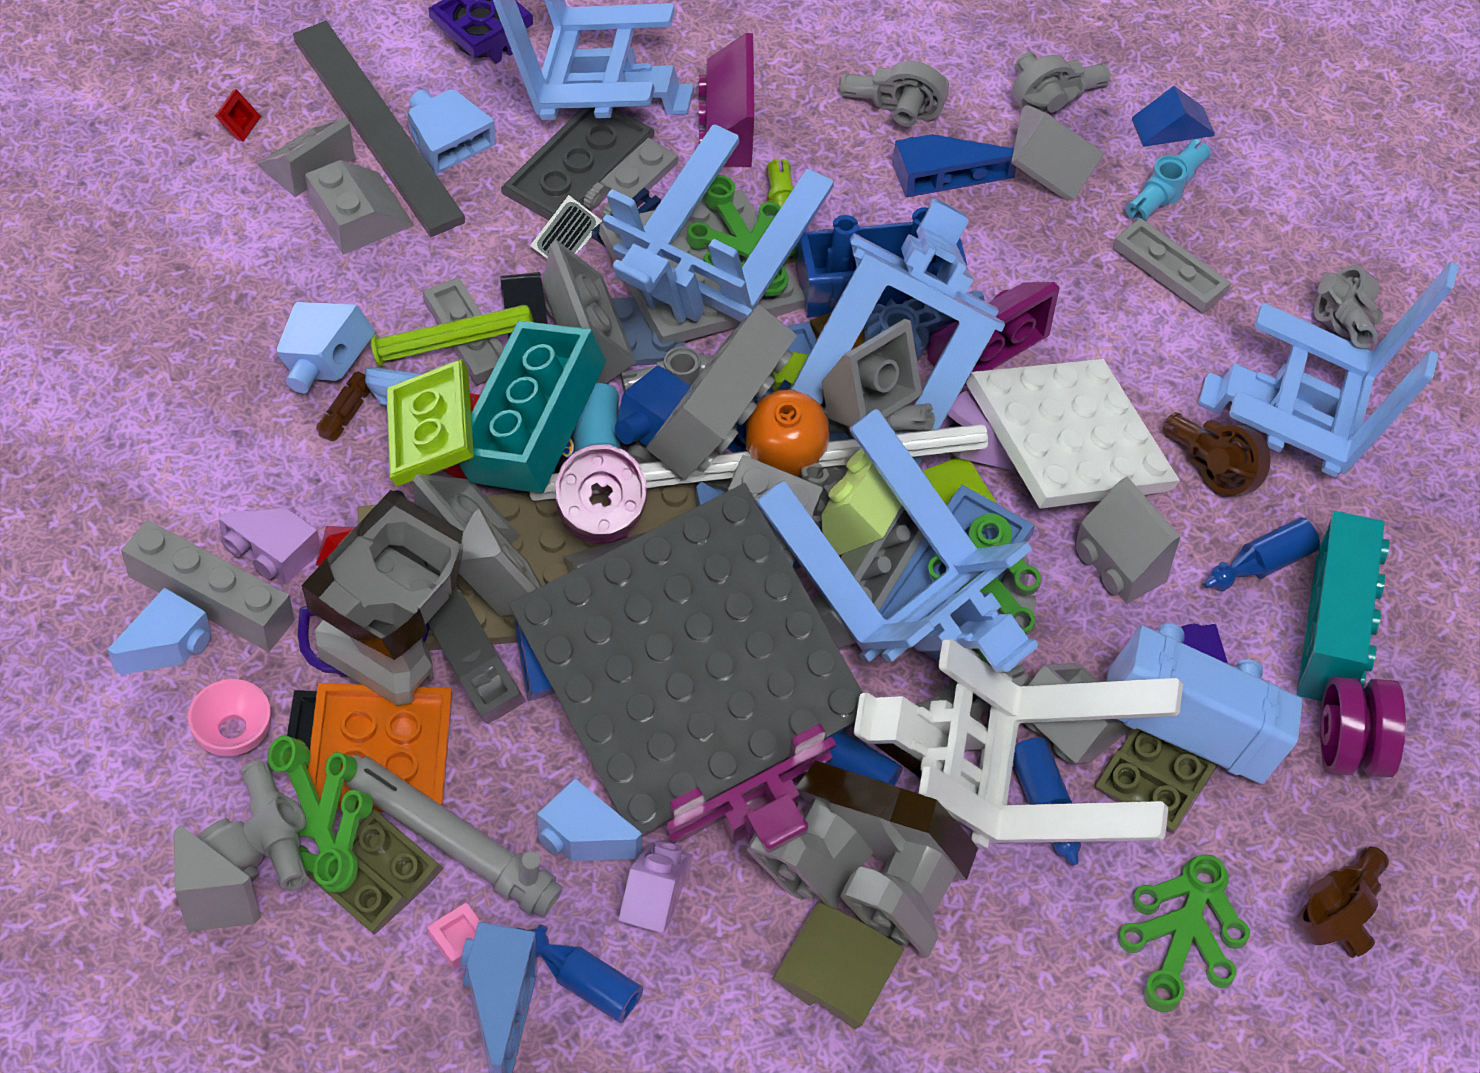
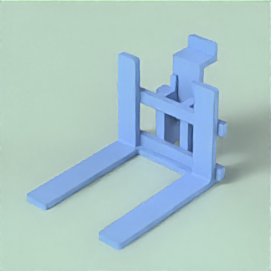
(593, 76)
(740, 286)
(945, 292)
(1313, 412)
(937, 610)

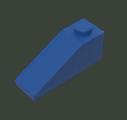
(947, 163)

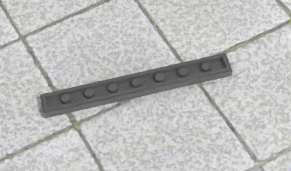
(379, 129)

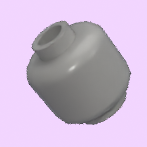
(231, 843)

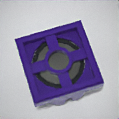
(475, 26)

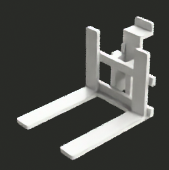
(981, 794)

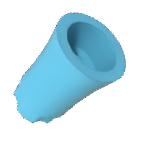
(598, 419)

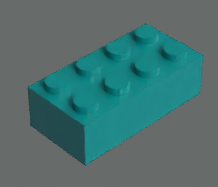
(532, 405)
(1343, 603)

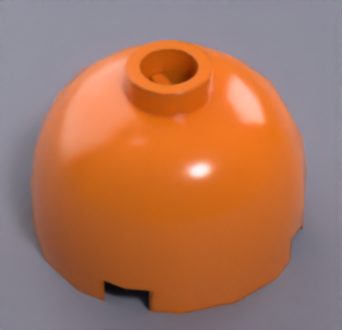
(787, 431)

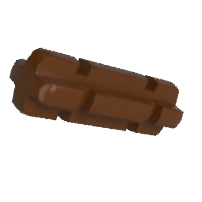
(343, 407)

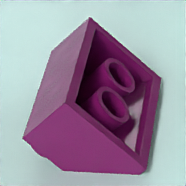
(730, 96)
(1027, 320)

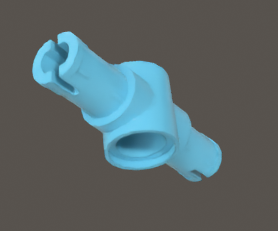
(1168, 180)

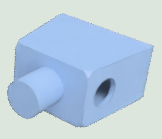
(448, 128)
(322, 342)

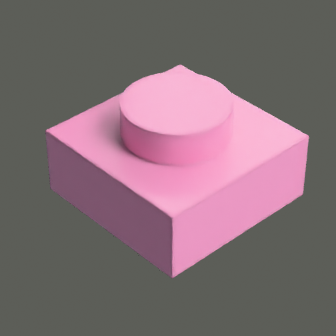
(451, 933)

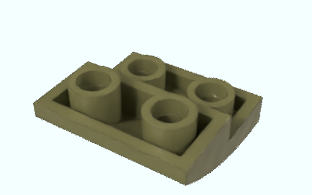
(1156, 771)
(388, 873)
(838, 964)

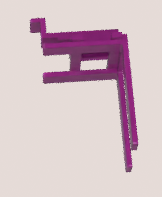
(759, 805)

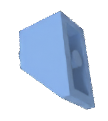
(161, 635)
(586, 827)

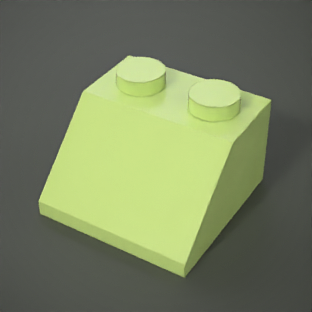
(859, 507)

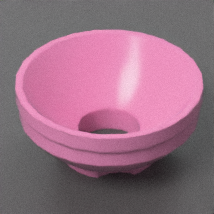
(226, 701)

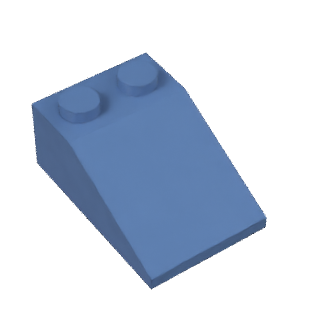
(501, 983)

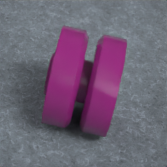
(1362, 726)

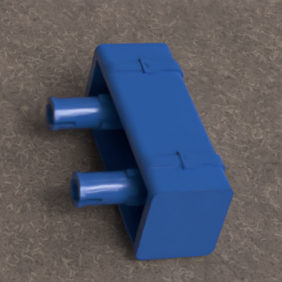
(827, 259)

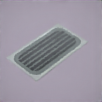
(569, 225)

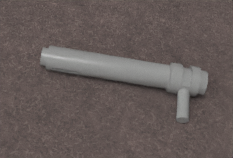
(511, 874)

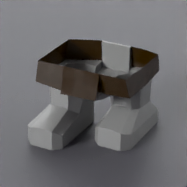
(382, 595)
(862, 818)

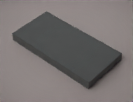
(575, 160)

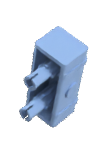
(1224, 709)

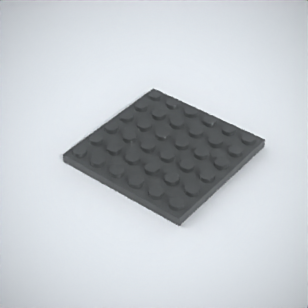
(688, 658)

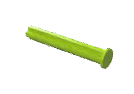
(448, 334)

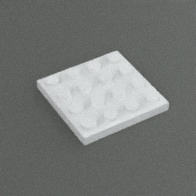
(1070, 431)

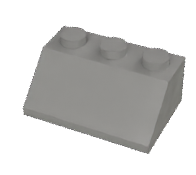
(582, 300)

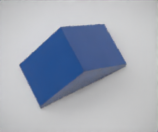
(1172, 119)

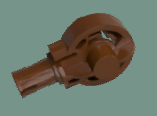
(1219, 457)
(1344, 903)

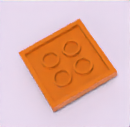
(402, 738)

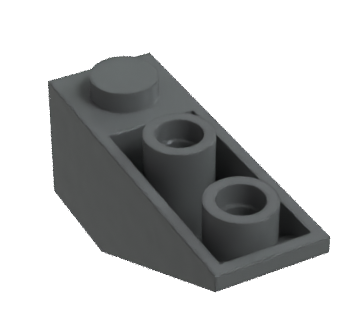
(475, 659)

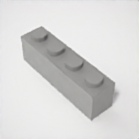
(875, 569)
(212, 584)

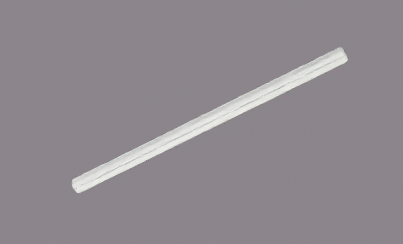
(837, 454)

